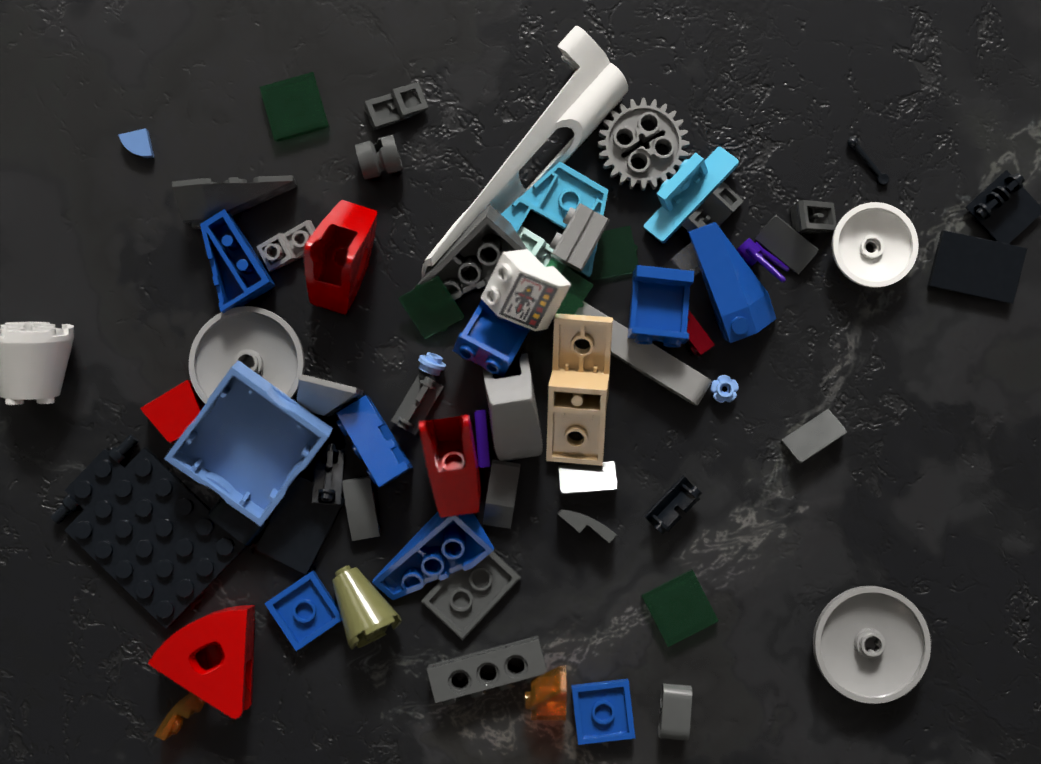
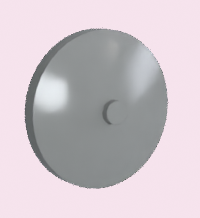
(255, 339)
(871, 644)

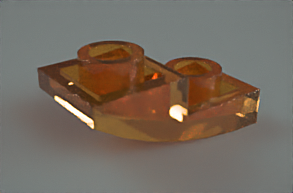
(173, 722)

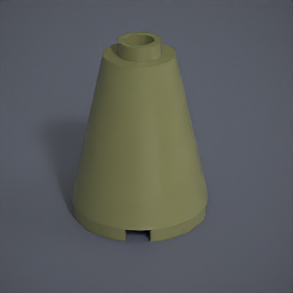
(362, 608)

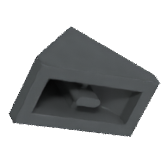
(813, 217)

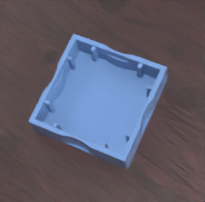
(249, 443)

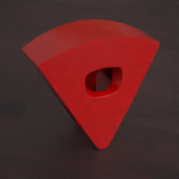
(339, 256)
(452, 464)
(213, 658)

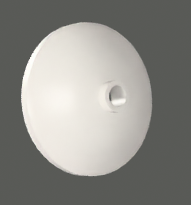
(889, 233)

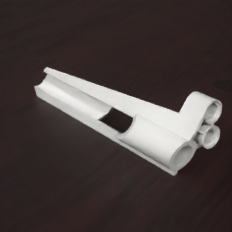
(579, 105)

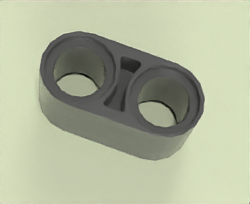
(675, 712)

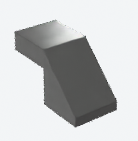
(714, 209)
(501, 494)

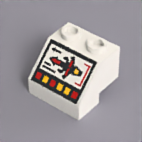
(525, 290)

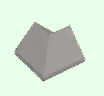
(324, 396)

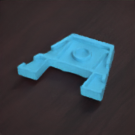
(554, 196)

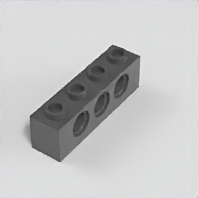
(441, 673)

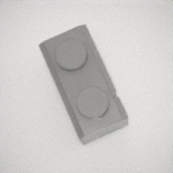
(579, 237)

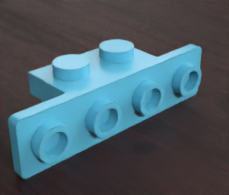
(688, 190)

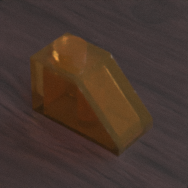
(548, 695)

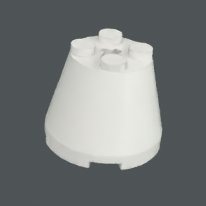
(33, 361)

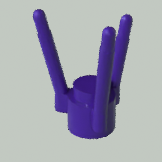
(754, 253)

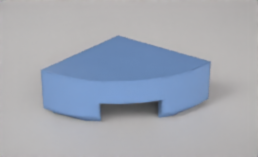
(138, 143)

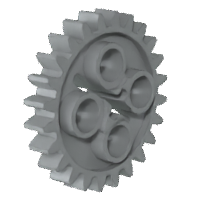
(629, 123)

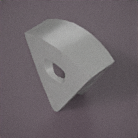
(514, 414)

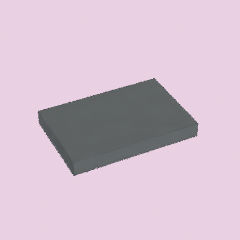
(470, 594)

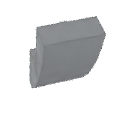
(286, 247)

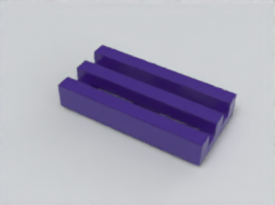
(482, 438)

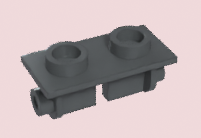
(417, 403)

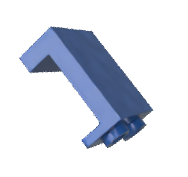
(659, 305)
(490, 340)

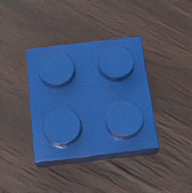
(304, 610)
(603, 711)

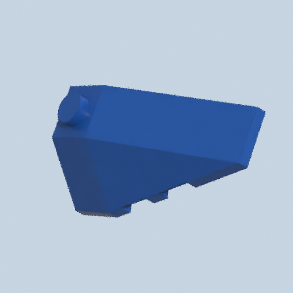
(734, 290)
(434, 553)

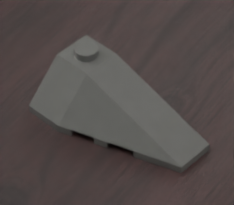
(475, 253)

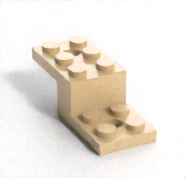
(579, 389)

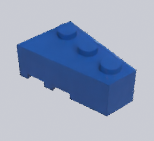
(234, 264)
(373, 441)

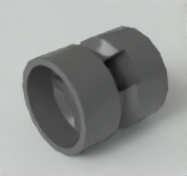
(378, 157)

